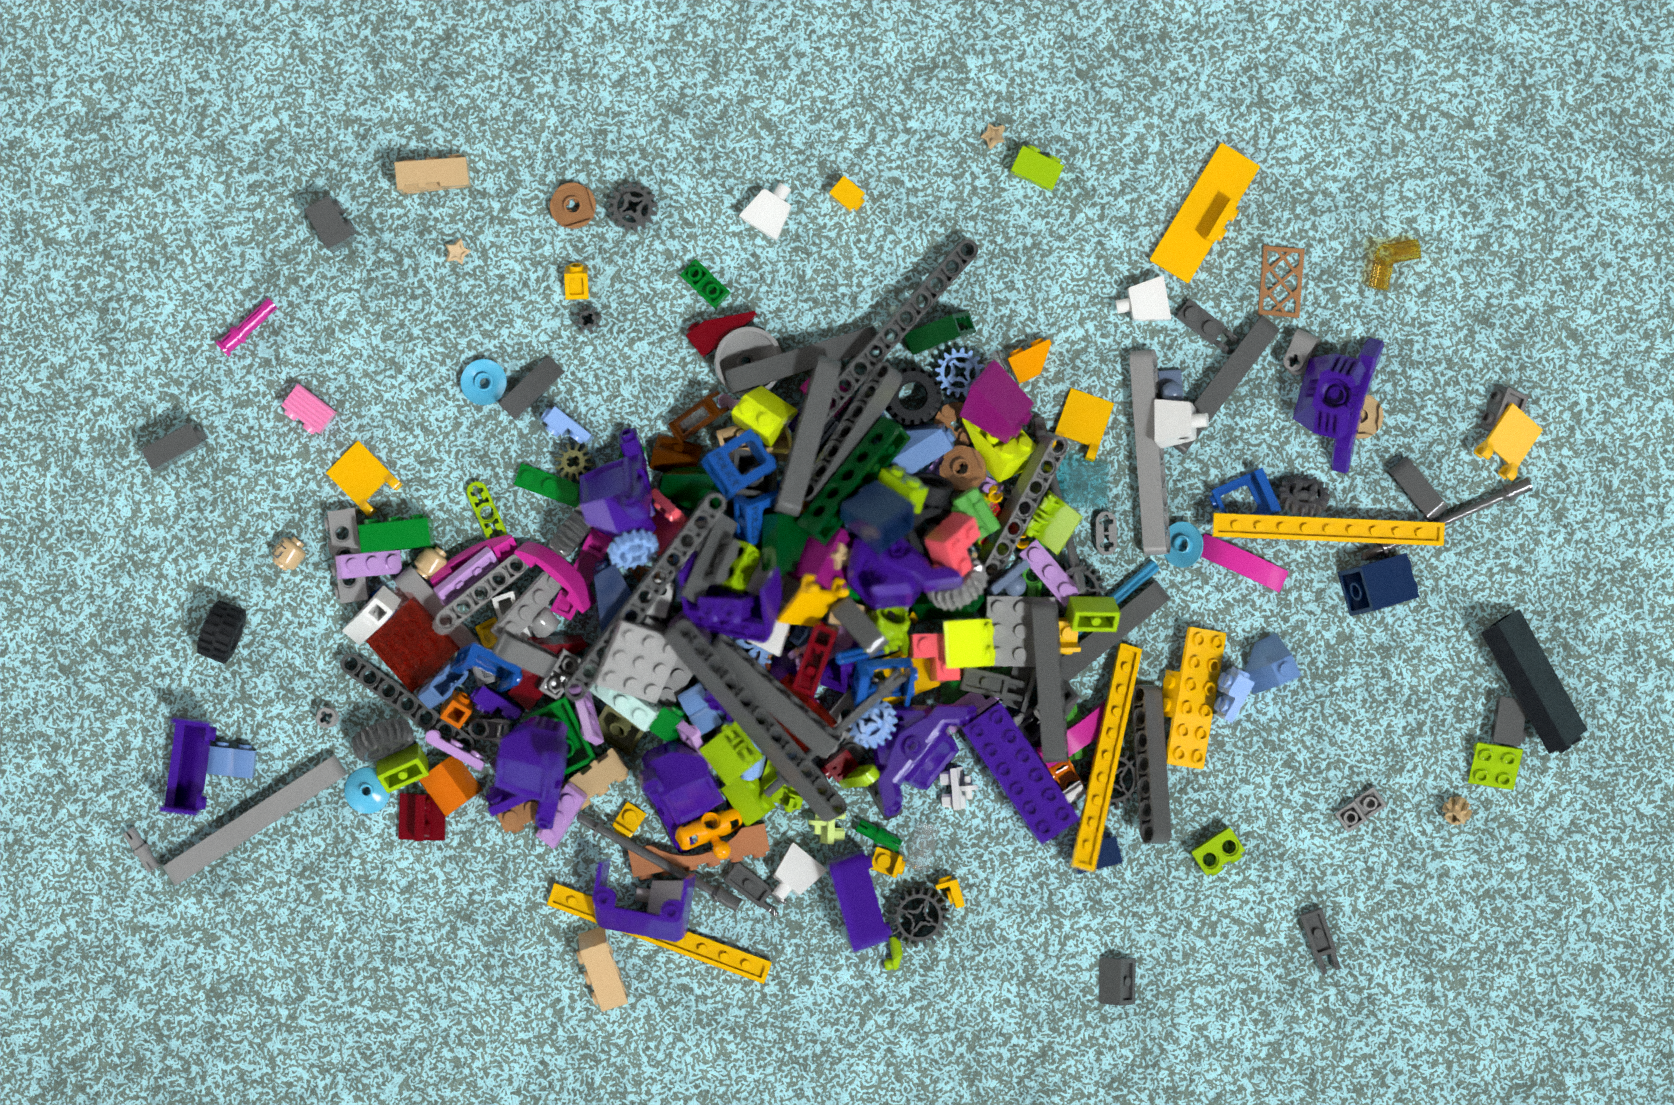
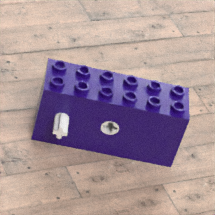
(1022, 773)

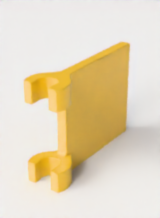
(1084, 420)
(1510, 440)
(361, 476)
(811, 603)
(923, 682)

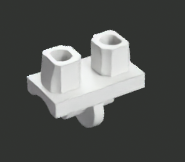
(960, 786)

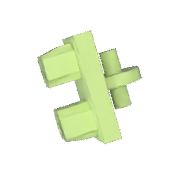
(827, 830)

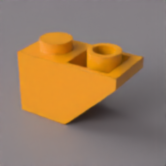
(1030, 362)

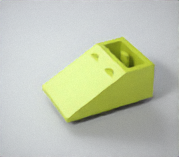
(1001, 458)

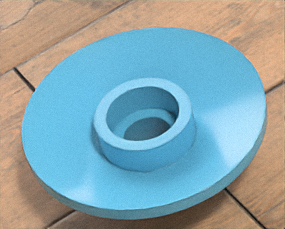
(475, 373)
(1179, 554)
(354, 791)

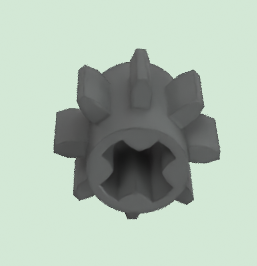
(589, 326)

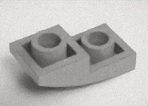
(554, 684)
(1361, 809)

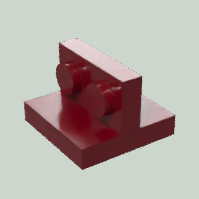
(420, 818)

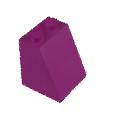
(997, 404)
(817, 561)

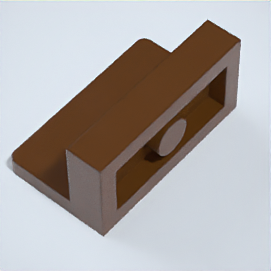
(671, 453)

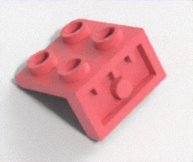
(667, 520)

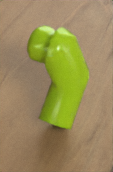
(896, 954)

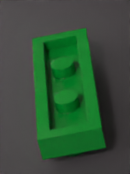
(548, 485)

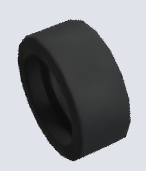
(939, 488)

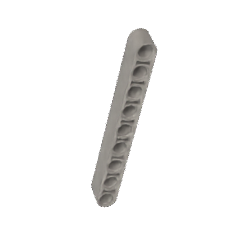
(1149, 455)
(255, 820)

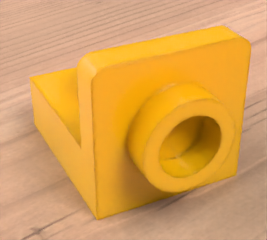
(576, 281)
(486, 635)
(1068, 638)
(628, 820)
(888, 862)
(954, 895)

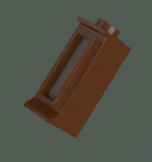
(696, 418)

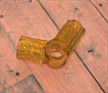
(1399, 252)

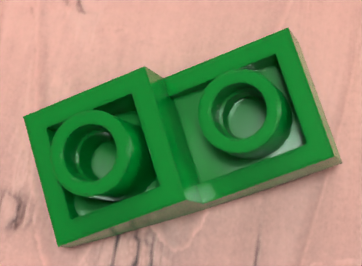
(705, 284)

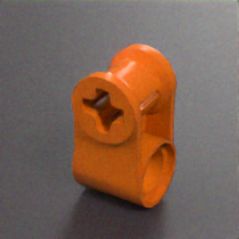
(1064, 775)

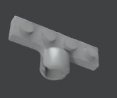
(532, 610)

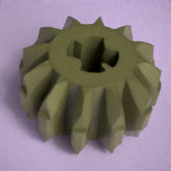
(573, 453)

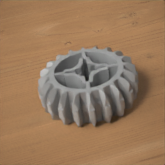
(973, 584)

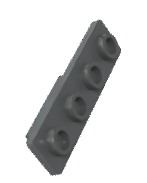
(713, 559)

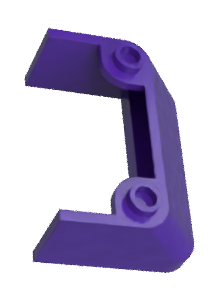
(762, 617)
(188, 766)
(858, 900)
(668, 925)

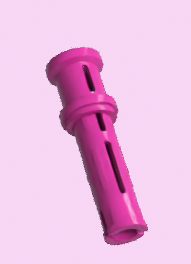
(239, 333)

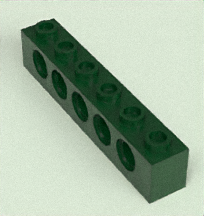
(861, 468)

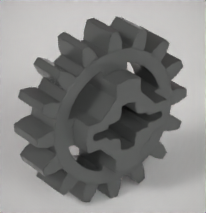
(642, 201)
(1304, 495)

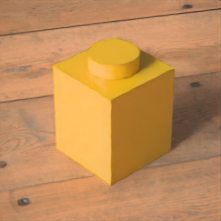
(847, 194)

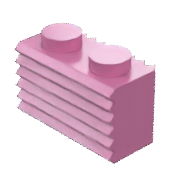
(309, 409)

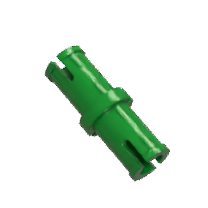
(879, 835)

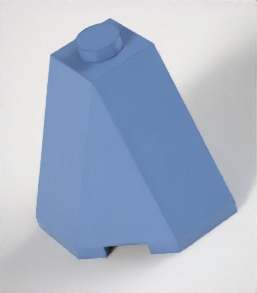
(925, 446)
(1271, 664)

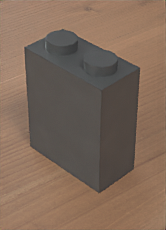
(175, 446)

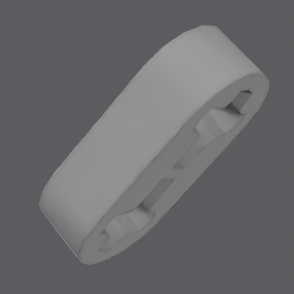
(1112, 533)

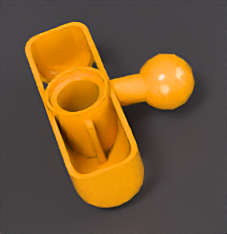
(721, 826)

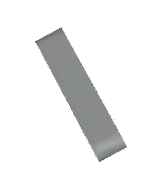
(415, 585)
(473, 603)

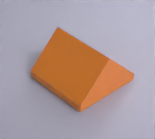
(450, 785)

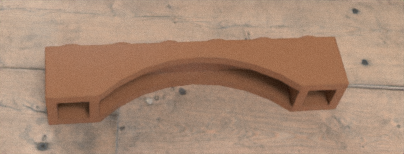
(747, 841)

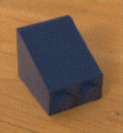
(878, 516)
(1378, 584)
(610, 591)

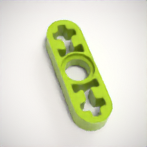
(474, 499)
(860, 777)

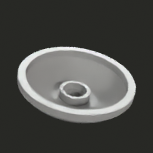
(741, 343)

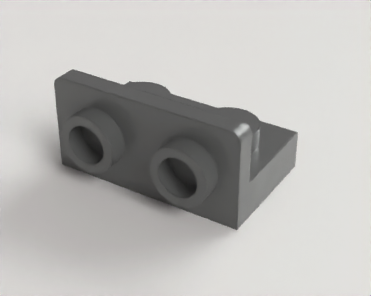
(1498, 403)

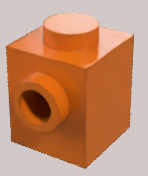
(456, 709)

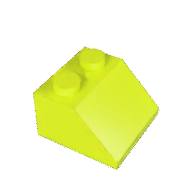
(763, 414)
(969, 643)

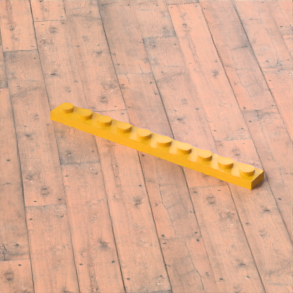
(1328, 529)
(1106, 757)
(691, 945)

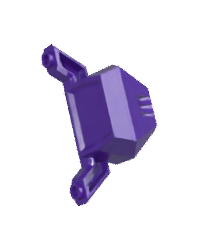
(1335, 396)
(619, 493)
(895, 575)
(917, 749)
(534, 764)
(679, 785)

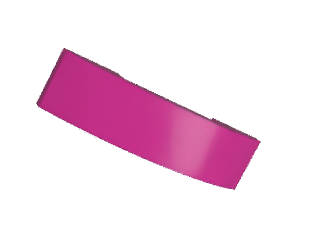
(501, 546)
(592, 550)
(1243, 563)
(560, 570)
(1081, 732)

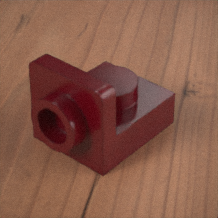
(839, 765)

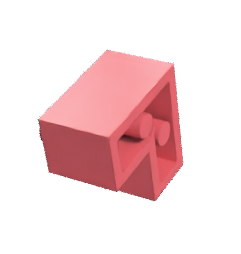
(950, 540)
(933, 647)

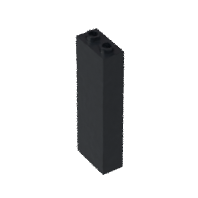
(1534, 682)

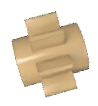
(1457, 810)

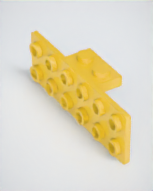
(1205, 213)
(1191, 697)

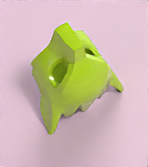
(893, 629)

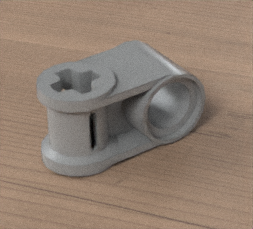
(1302, 348)
(493, 729)

